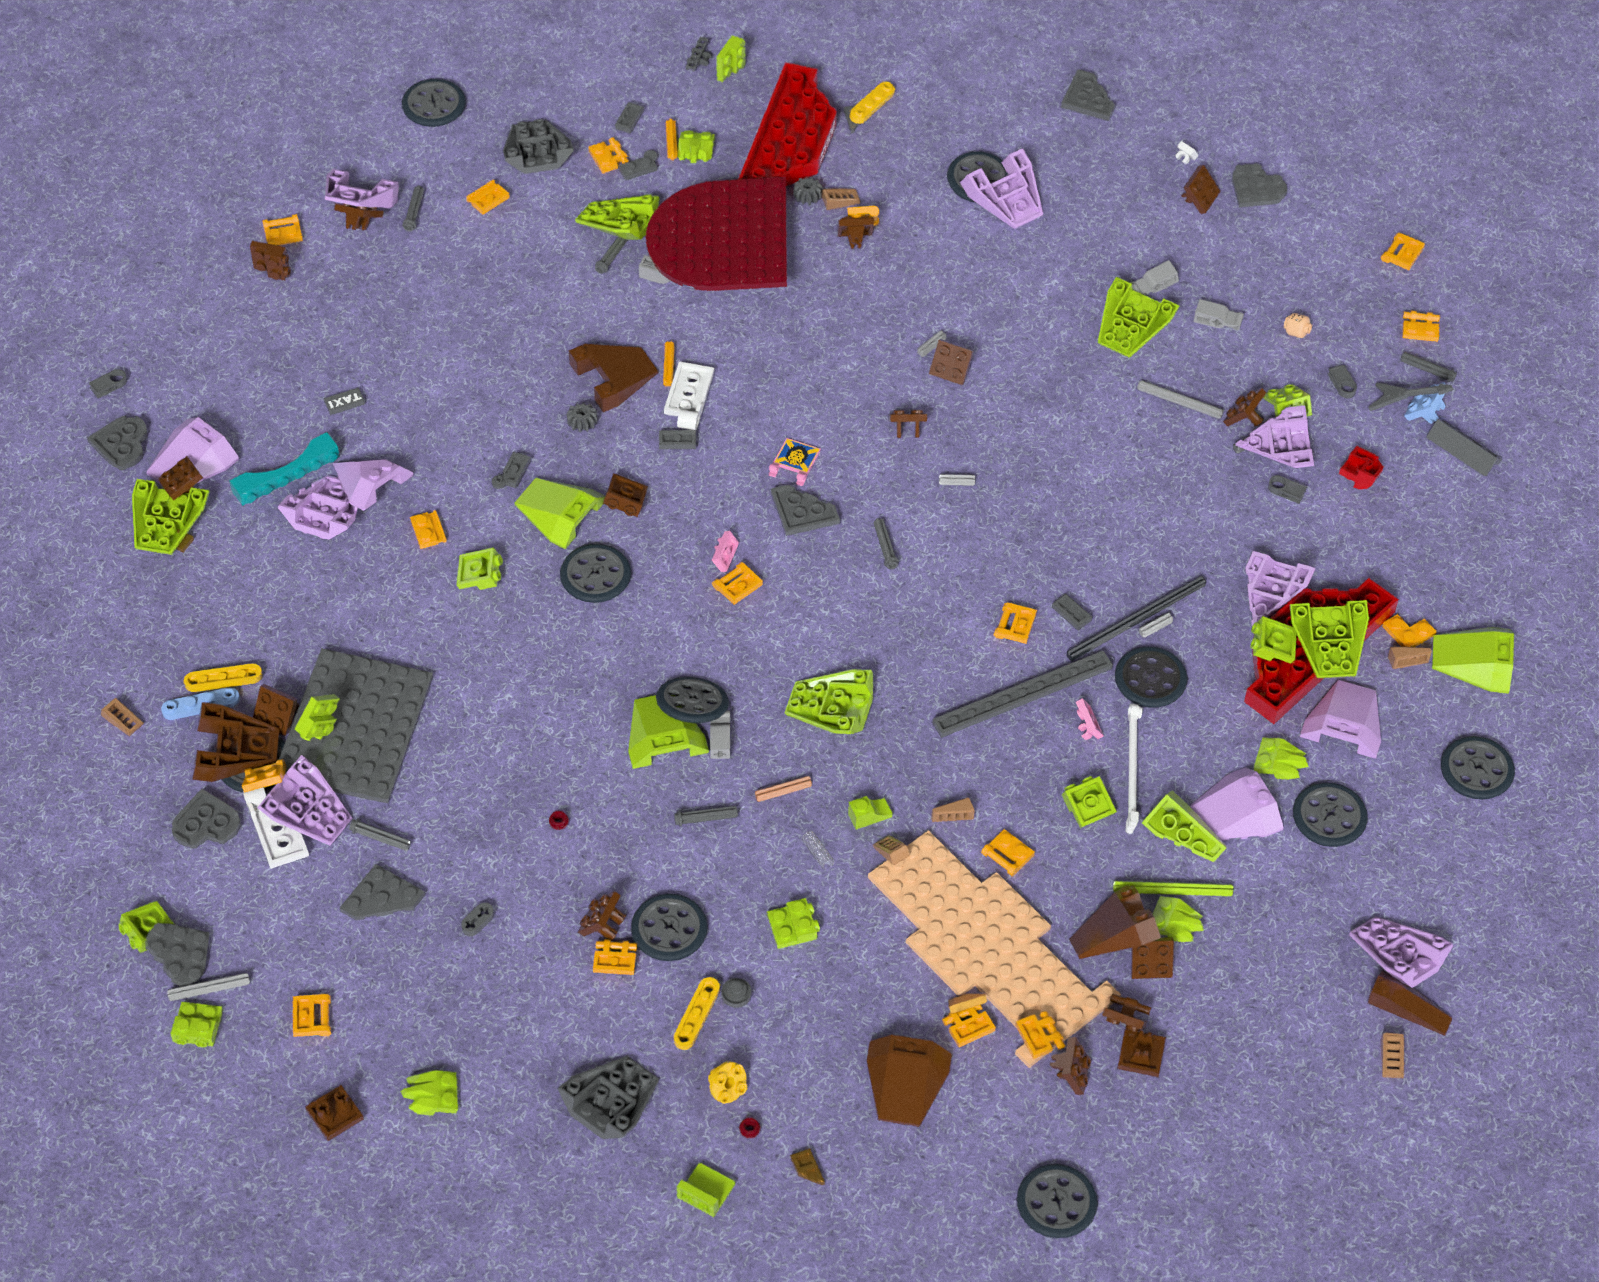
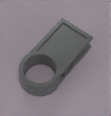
(1341, 377)
(105, 385)
(1292, 490)

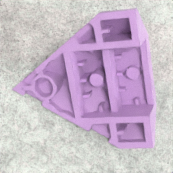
(1283, 439)
(364, 477)
(1273, 583)

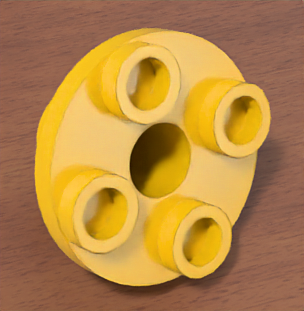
(727, 1082)

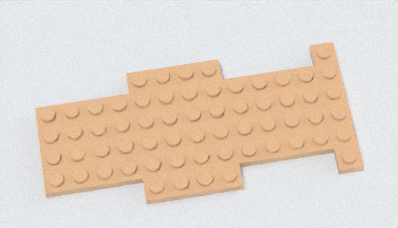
(986, 940)

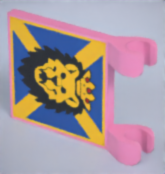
(795, 457)

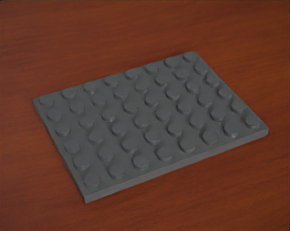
(372, 725)

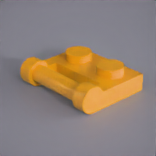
(870, 211)
(282, 235)
(1407, 255)
(739, 587)
(1021, 624)
(264, 776)
(1011, 848)
(305, 1015)

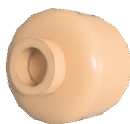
(1297, 325)

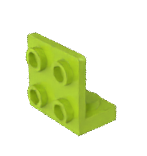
(1288, 397)
(705, 1189)

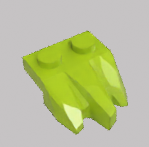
(696, 146)
(1279, 758)
(1177, 919)
(432, 1092)

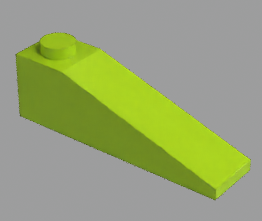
(1180, 824)

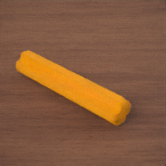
(671, 139)
(668, 363)

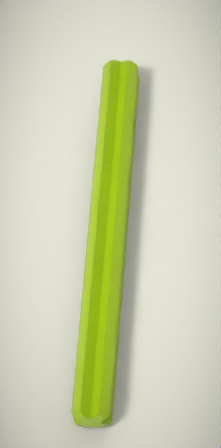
(1177, 888)

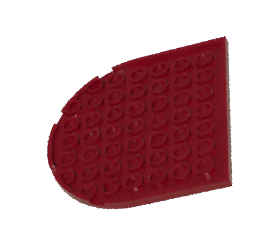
(722, 235)

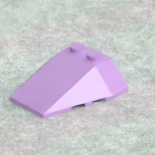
(320, 509)
(1239, 807)

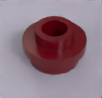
(558, 815)
(749, 1122)

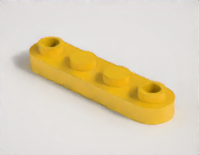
(872, 102)
(222, 677)
(696, 1013)

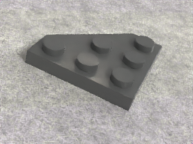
(1088, 97)
(802, 511)
(381, 895)

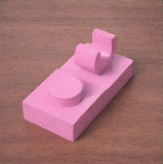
(725, 551)
(1086, 713)

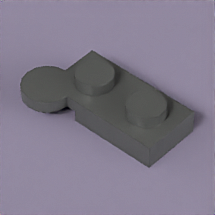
(640, 166)
(512, 472)

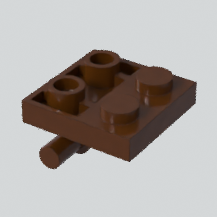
(1127, 1013)

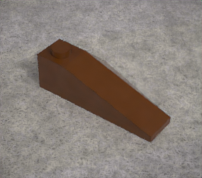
(1408, 1003)

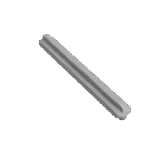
(1180, 399)

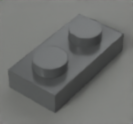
(677, 439)

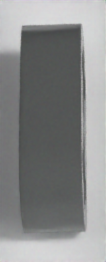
(475, 918)

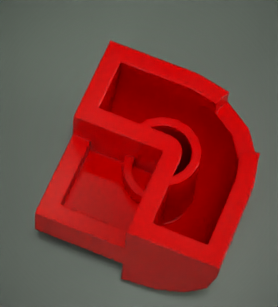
(1362, 468)

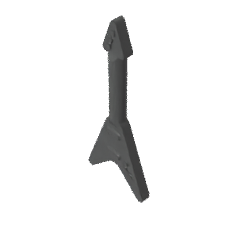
(1393, 393)

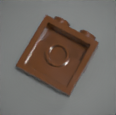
(270, 259)
(625, 495)

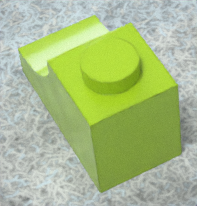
(867, 811)

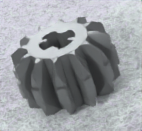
(807, 190)
(581, 417)

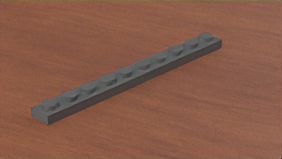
(1022, 694)

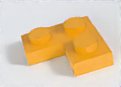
(1406, 635)

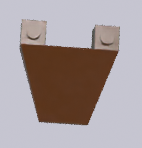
(621, 367)
(240, 743)
(1116, 926)

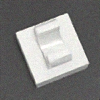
(1186, 151)

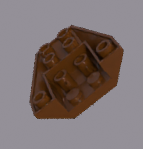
(906, 1077)

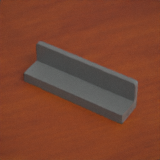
(1463, 447)

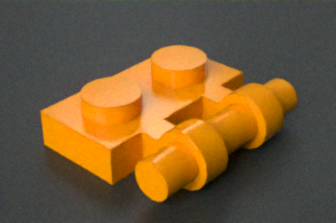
(603, 156)
(1420, 330)
(615, 962)
(970, 1029)
(1034, 1036)

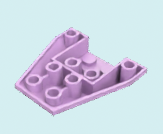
(201, 444)
(1346, 714)
(306, 803)
(1402, 950)

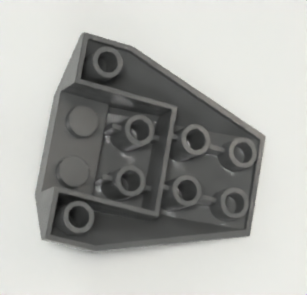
(536, 146)
(609, 1097)

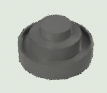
(736, 992)

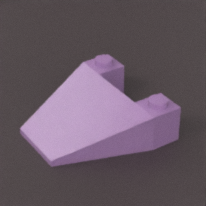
(338, 190)
(1010, 198)

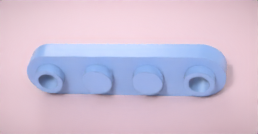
(191, 704)

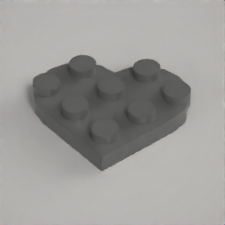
(1255, 187)
(120, 441)
(205, 820)
(180, 951)

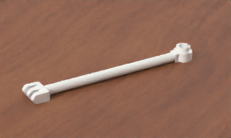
(1134, 713)

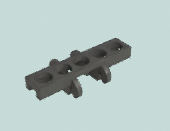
(699, 53)

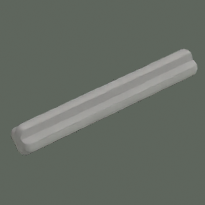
(208, 986)

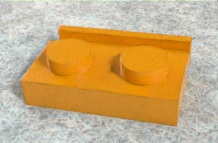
(487, 197)
(427, 529)

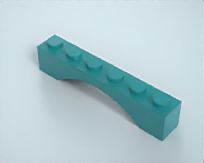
(251, 486)

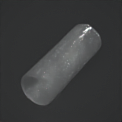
(826, 857)

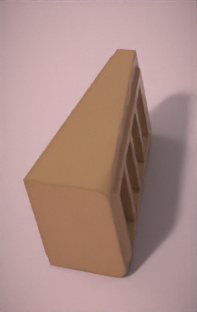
(831, 199)
(1408, 656)
(107, 711)
(954, 811)
(892, 849)
(1395, 1042)

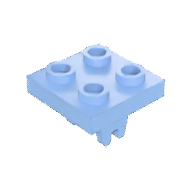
(1425, 406)

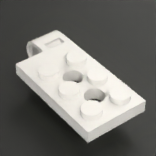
(689, 407)
(270, 839)

